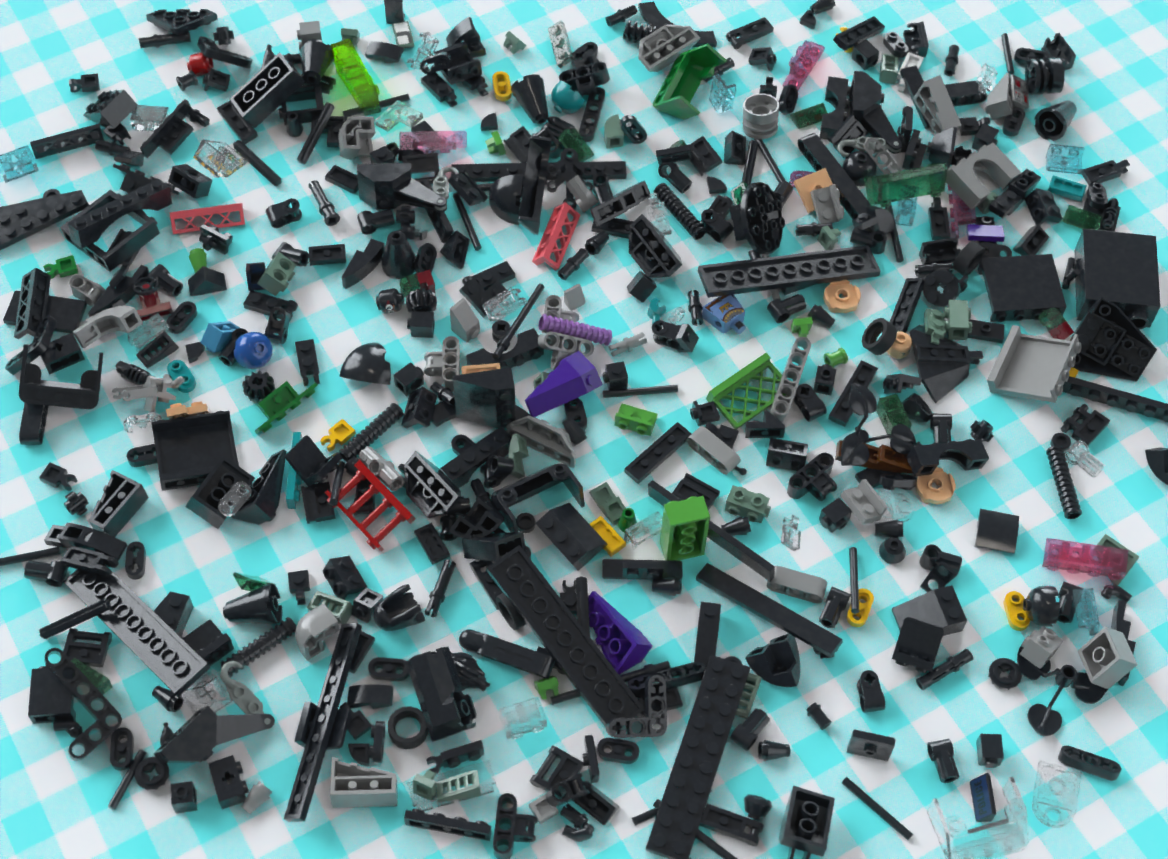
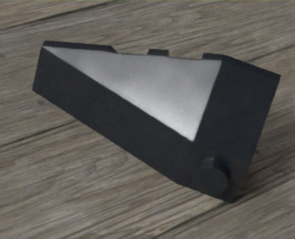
(264, 492)

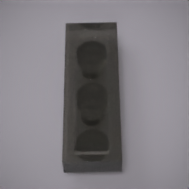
(560, 44)

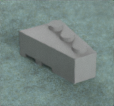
(936, 105)
(361, 786)

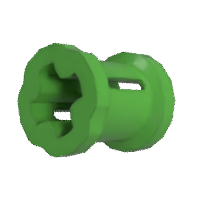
(836, 358)

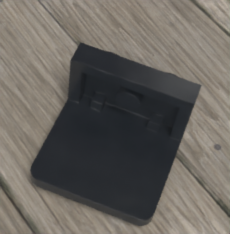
(311, 462)
(917, 644)
(338, 731)

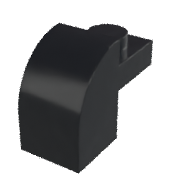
(876, 219)

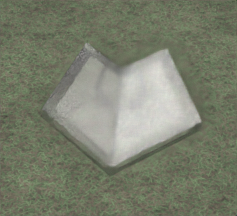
(207, 691)

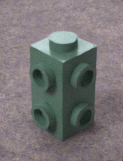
(958, 319)
(747, 504)

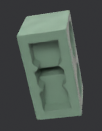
(277, 273)

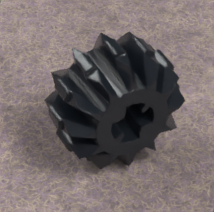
(421, 301)
(258, 385)

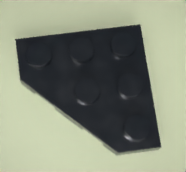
(181, 20)

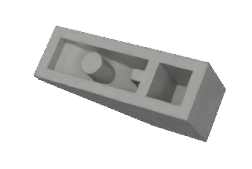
(999, 100)

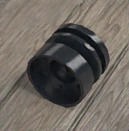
(1044, 76)

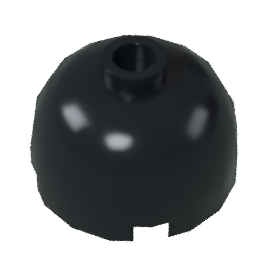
(858, 166)
(1042, 605)

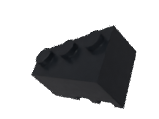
(118, 504)
(175, 611)

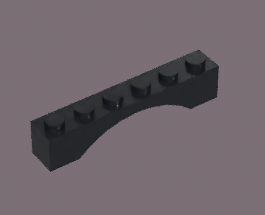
(90, 226)

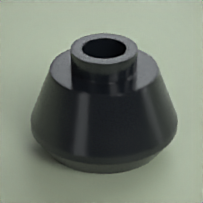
(892, 551)
(757, 806)

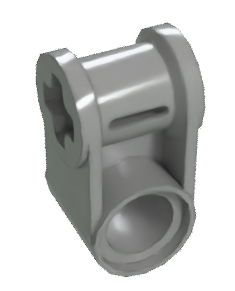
(88, 290)

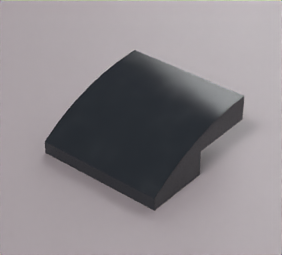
(997, 531)

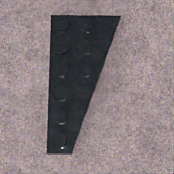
(32, 216)

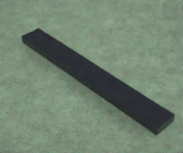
(721, 537)
(769, 610)

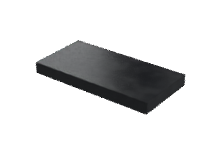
(64, 310)

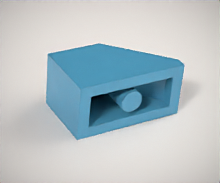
(218, 335)

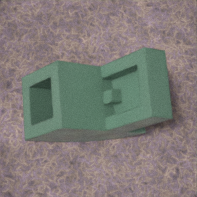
(613, 133)

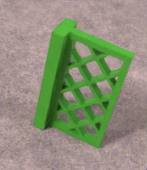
(737, 382)

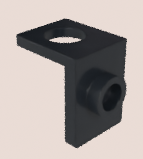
(941, 574)

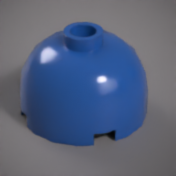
(253, 350)

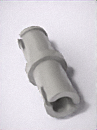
(627, 344)

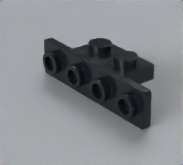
(170, 132)
(137, 179)
(641, 569)

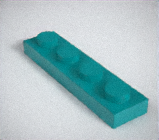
(294, 479)

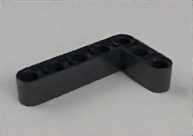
(85, 700)

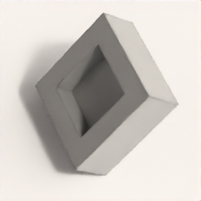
(542, 809)

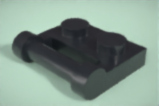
(905, 130)
(423, 163)
(87, 653)
(566, 768)

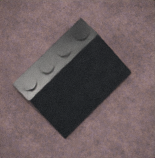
(486, 397)

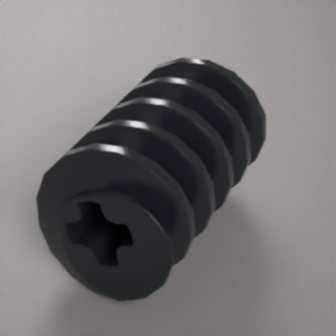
(636, 32)

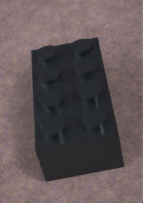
(267, 90)

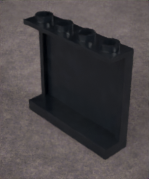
(1021, 286)
(192, 447)

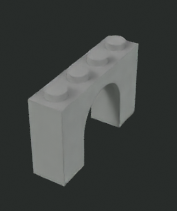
(987, 159)

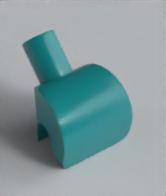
(654, 311)

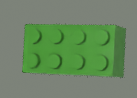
(684, 528)

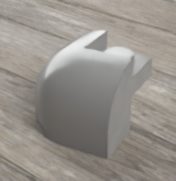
(356, 137)
(314, 629)

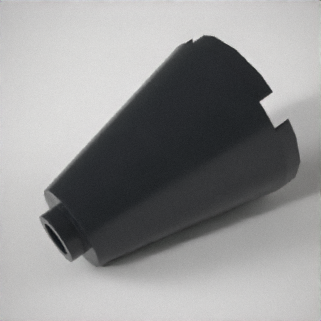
(315, 60)
(532, 97)
(1055, 120)
(398, 256)
(255, 607)

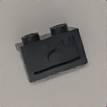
(915, 152)
(895, 383)
(419, 408)
(786, 454)

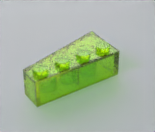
(354, 74)

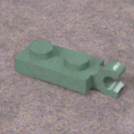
(934, 325)

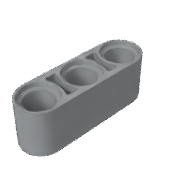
(713, 450)
(798, 584)

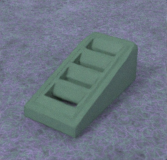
(888, 70)
(342, 612)
(752, 684)
(462, 779)

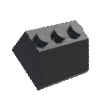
(571, 534)

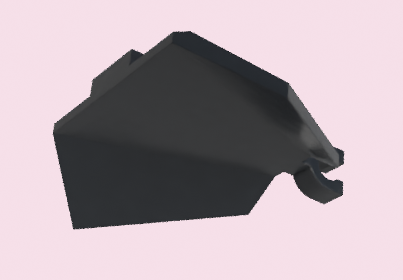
(941, 365)

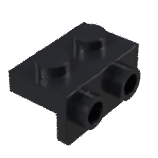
(1042, 206)
(343, 577)

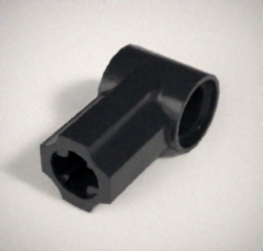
(676, 176)
(601, 187)
(783, 192)
(371, 221)
(875, 240)
(299, 257)
(166, 281)
(783, 309)
(227, 354)
(941, 426)
(933, 556)
(52, 573)
(1066, 600)
(835, 603)
(747, 733)
(942, 754)

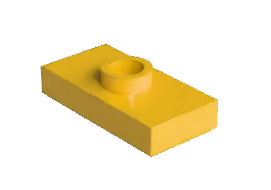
(609, 535)

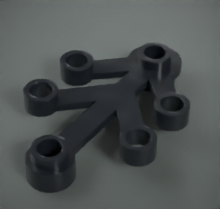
(568, 174)

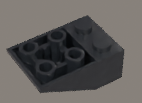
(111, 108)

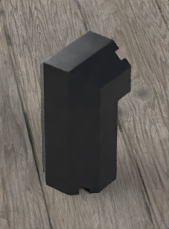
(440, 694)

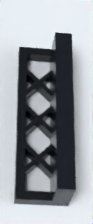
(66, 141)
(32, 302)

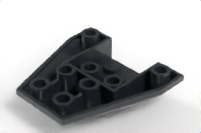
(1111, 343)

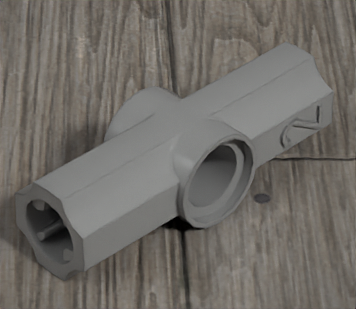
(381, 468)

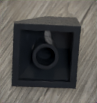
(942, 147)

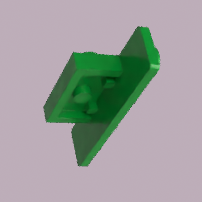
(279, 401)

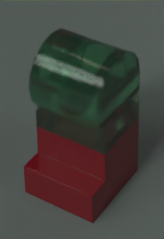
(417, 281)
(1055, 323)

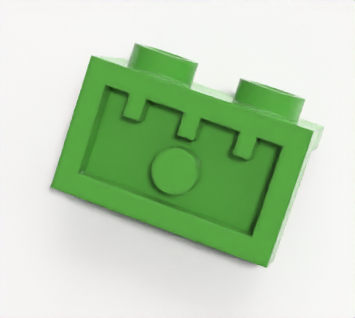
(635, 419)

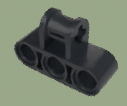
(586, 78)
(819, 485)
(516, 832)

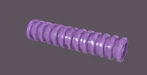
(575, 329)

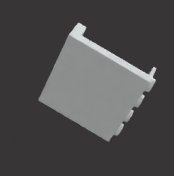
(1033, 366)

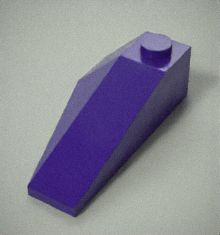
(569, 380)
(618, 638)

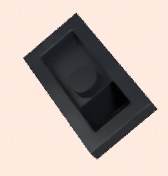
(769, 428)

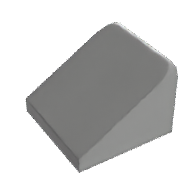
(574, 297)

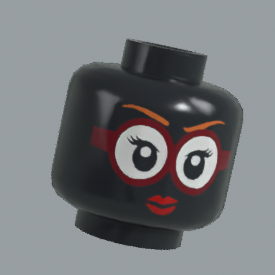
(390, 301)

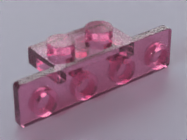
(803, 63)
(433, 140)
(960, 212)

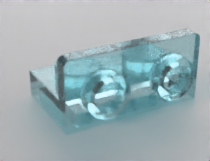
(721, 95)
(1064, 159)
(1086, 610)

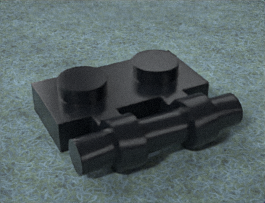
(1090, 427)

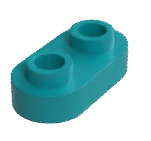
(183, 371)

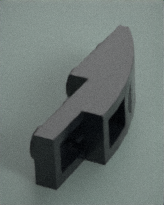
(1015, 194)
(85, 538)

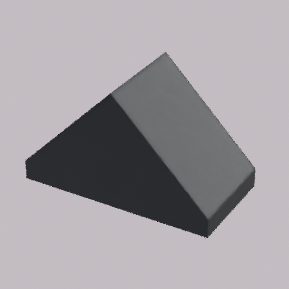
(206, 282)

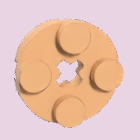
(838, 304)
(935, 496)

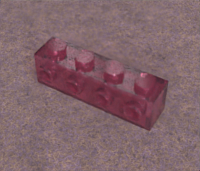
(1085, 558)

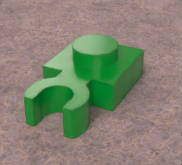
(64, 267)

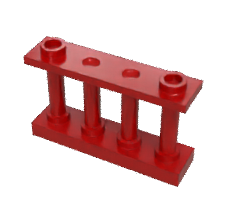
(388, 501)

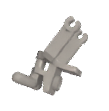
(150, 391)

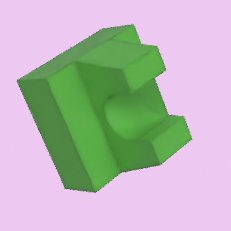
(495, 144)
(801, 326)
(545, 684)

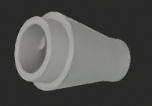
(257, 796)

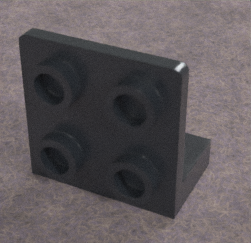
(209, 642)

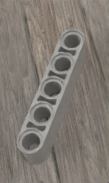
(790, 371)

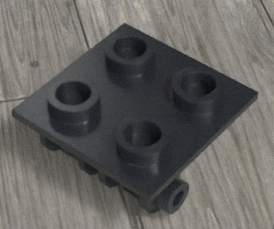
(1109, 214)

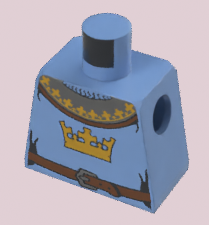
(725, 314)

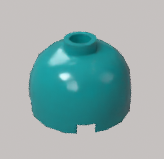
(565, 99)

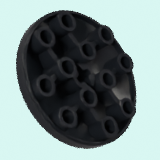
(758, 218)

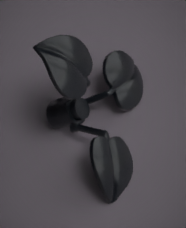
(853, 450)
(1042, 718)

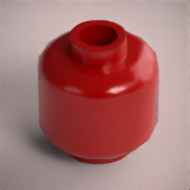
(200, 64)

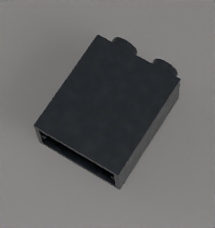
(1119, 270)

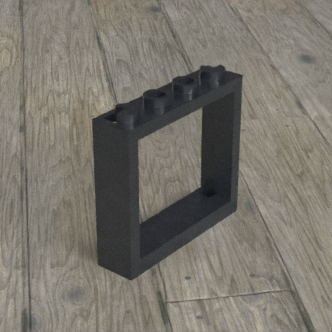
(126, 247)

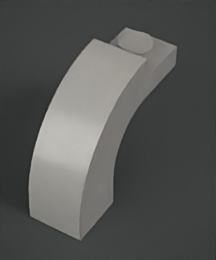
(114, 319)

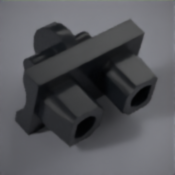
(213, 239)

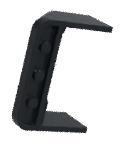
(60, 394)
(533, 485)

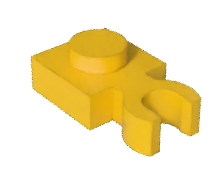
(339, 433)

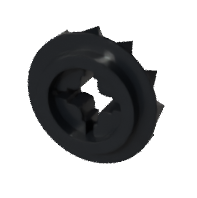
(1004, 665)
(148, 766)

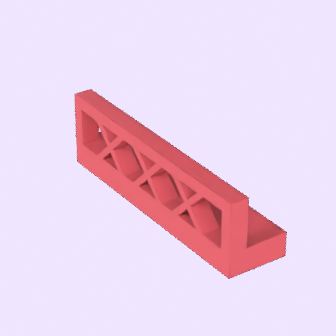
(207, 211)
(553, 232)

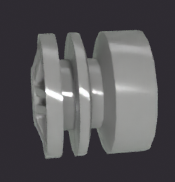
(760, 116)

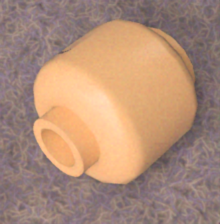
(901, 346)

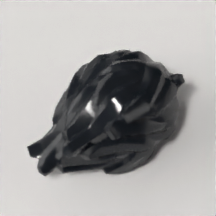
(469, 672)

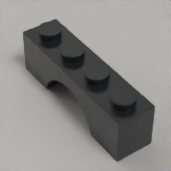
(836, 94)
(524, 350)
(968, 454)
(464, 465)

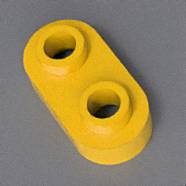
(501, 86)
(864, 609)
(1015, 609)

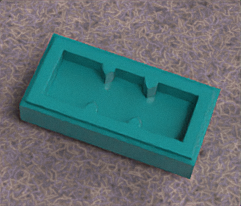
(1067, 188)

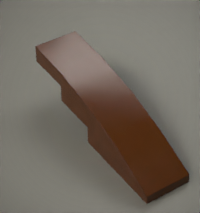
(882, 458)

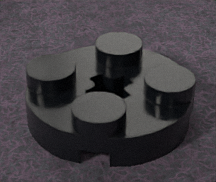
(933, 281)

